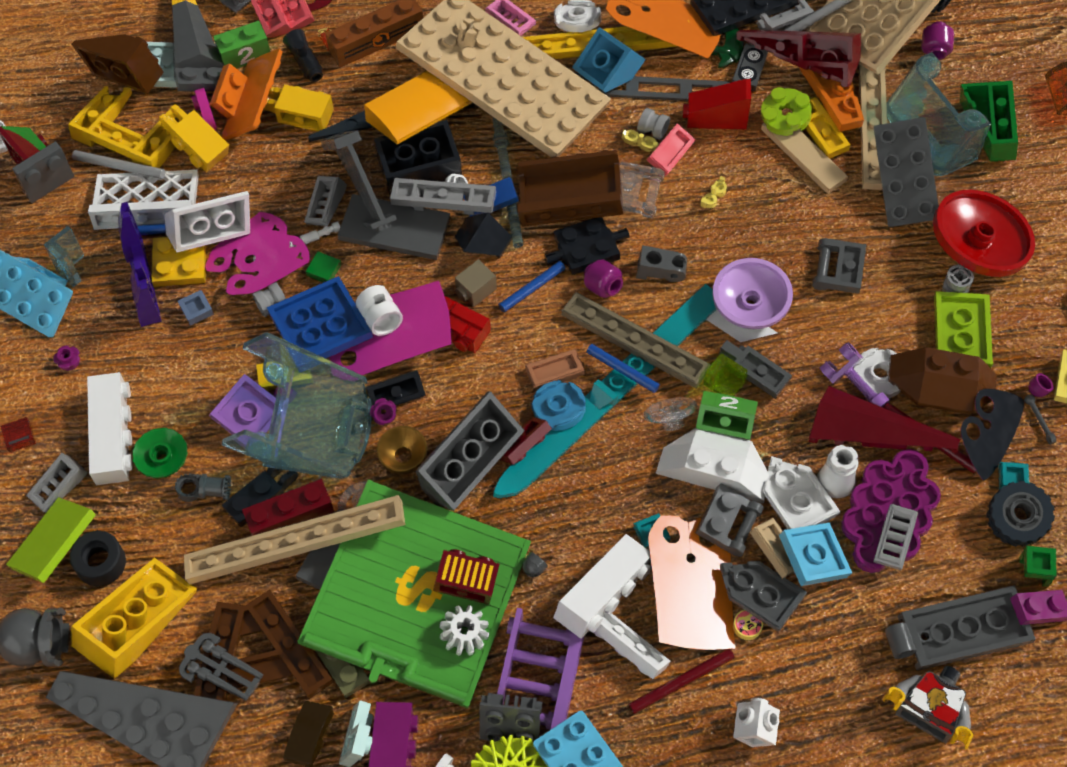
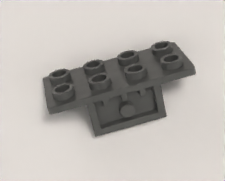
(906, 171)

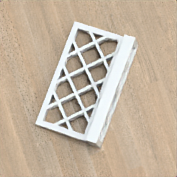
(144, 212)

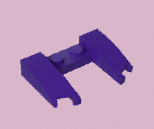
(141, 279)

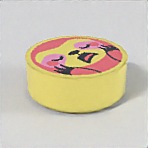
(747, 626)

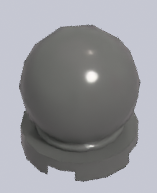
(34, 637)

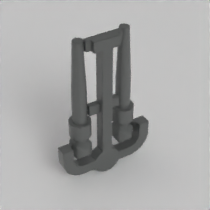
(208, 643)

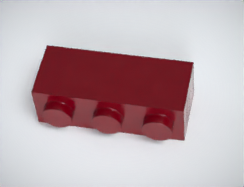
(289, 508)

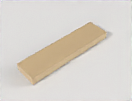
(809, 159)

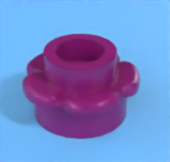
(67, 363)
(388, 416)

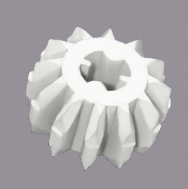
(454, 624)

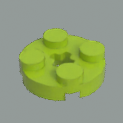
(786, 99)

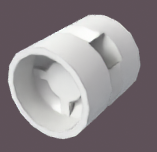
(379, 310)

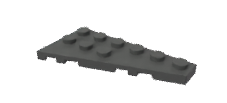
(154, 722)

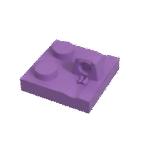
(245, 408)

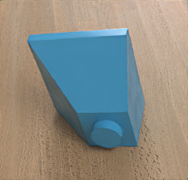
(607, 61)

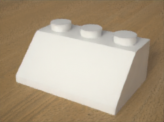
(208, 222)

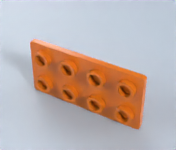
(245, 95)

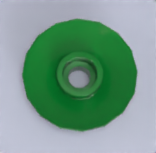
(156, 443)

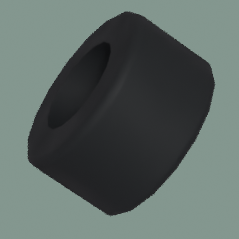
(90, 544)

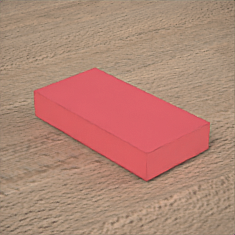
(671, 149)

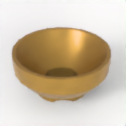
(401, 439)

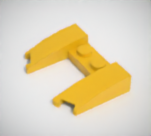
(96, 125)

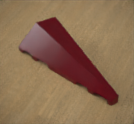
(826, 53)
(852, 419)

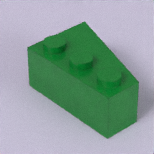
(997, 104)

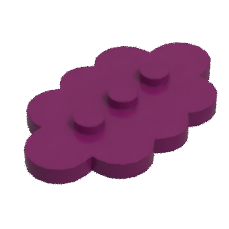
(885, 484)

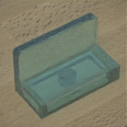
(64, 253)

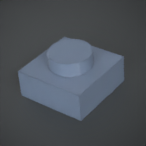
(195, 307)

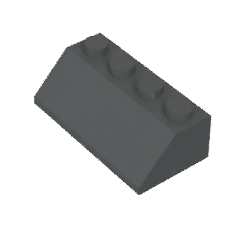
(468, 453)

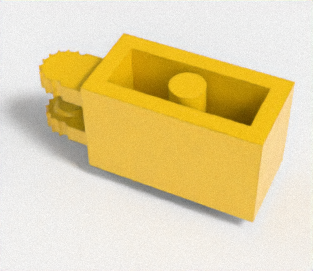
(300, 107)
(195, 138)

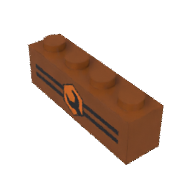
(372, 31)

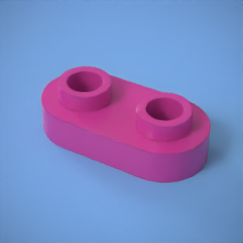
(201, 103)

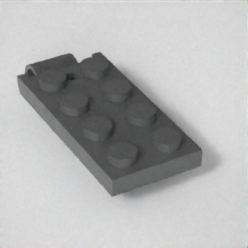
(959, 629)

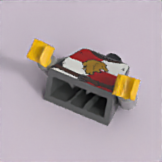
(934, 705)

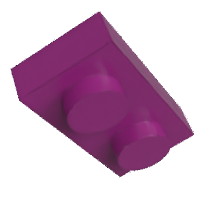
(1040, 607)

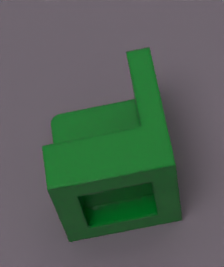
(1039, 563)

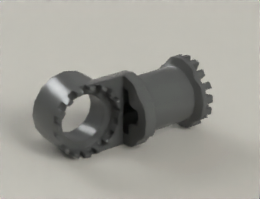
(204, 487)

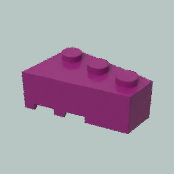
(393, 735)

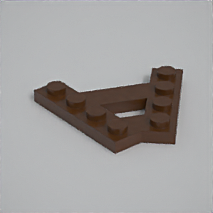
(287, 659)

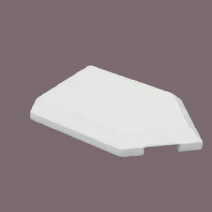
(797, 495)

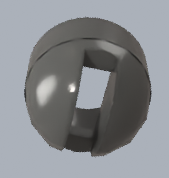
(534, 565)

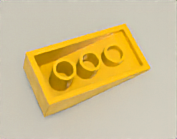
(131, 617)

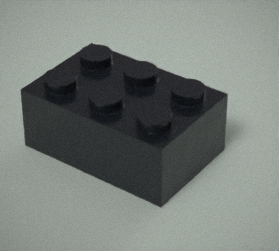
(425, 156)

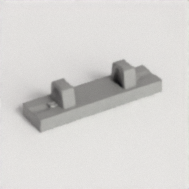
(443, 195)

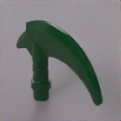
(731, 50)

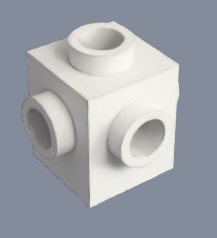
(756, 723)

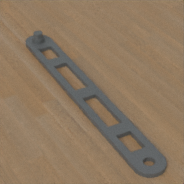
(685, 88)

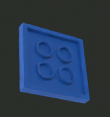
(321, 319)

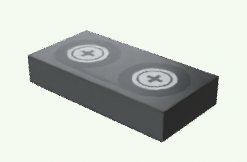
(751, 65)

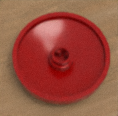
(983, 233)

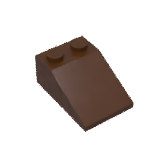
(121, 60)

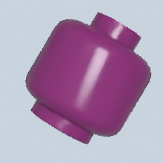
(938, 39)
(603, 278)

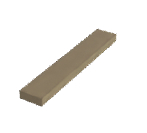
(636, 340)

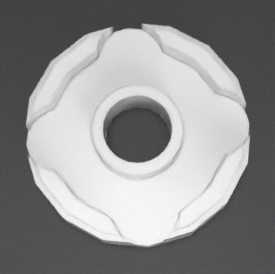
(577, 16)
(873, 360)

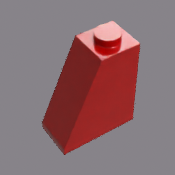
(719, 106)

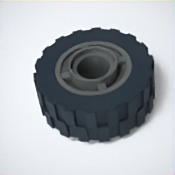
(1032, 501)

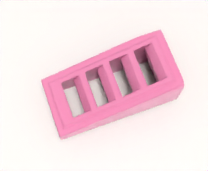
(509, 9)

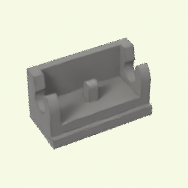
(786, 19)

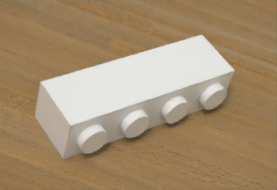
(109, 429)
(603, 586)

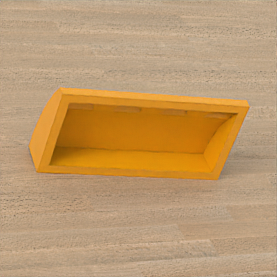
(413, 107)

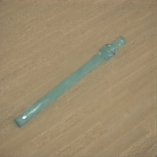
(501, 142)

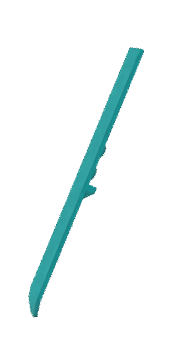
(603, 398)

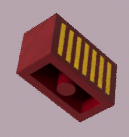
(466, 576)

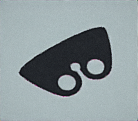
(993, 442)

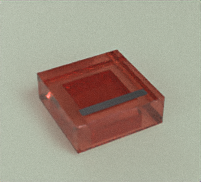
(18, 434)

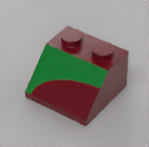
(21, 142)

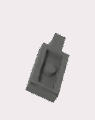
(760, 369)

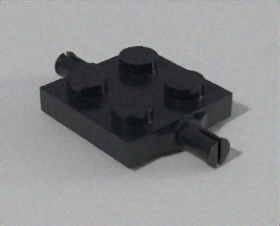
(585, 243)

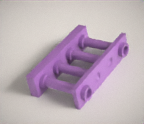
(565, 664)

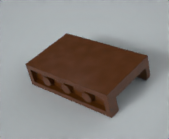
(570, 188)

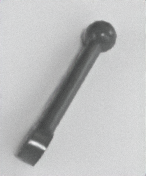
(1030, 400)

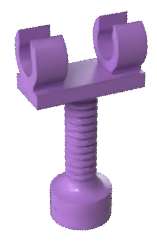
(835, 375)

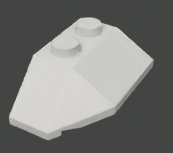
(714, 460)

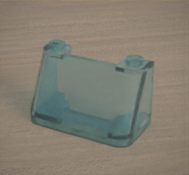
(952, 136)

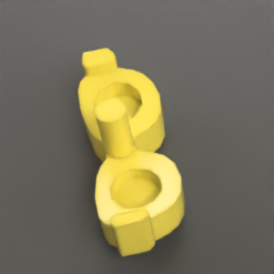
(634, 138)
(718, 190)

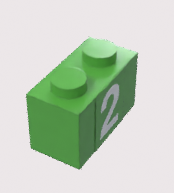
(242, 44)
(726, 414)

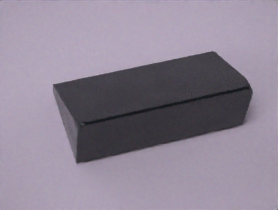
(397, 389)

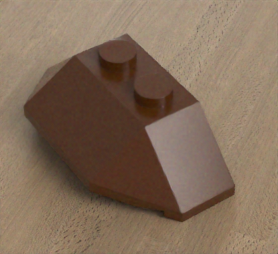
(941, 378)

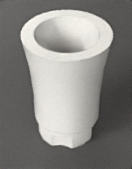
(839, 472)

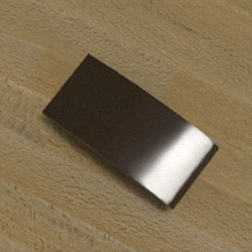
(307, 733)

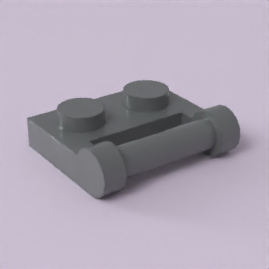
(848, 267)
(721, 516)

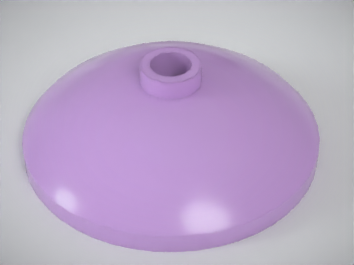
(757, 282)

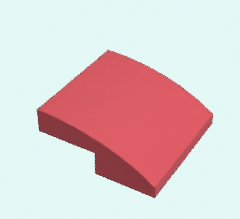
(282, 16)

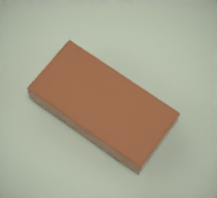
(554, 368)

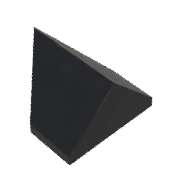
(483, 235)

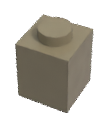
(475, 283)

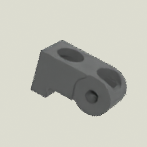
(661, 264)

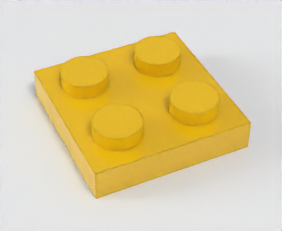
(177, 268)

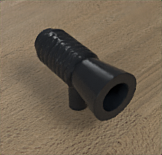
(304, 56)

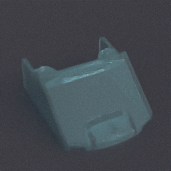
(317, 416)

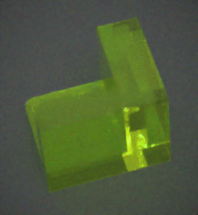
(725, 376)

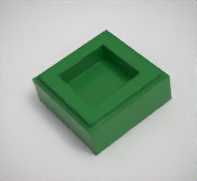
(323, 267)

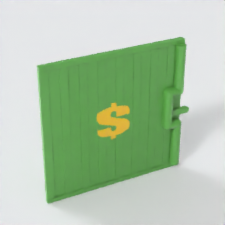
(382, 605)

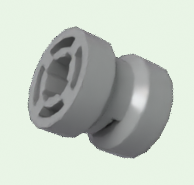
(653, 123)
(958, 279)
(268, 297)

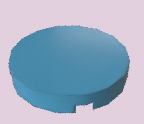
(559, 404)

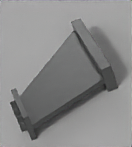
(343, 146)

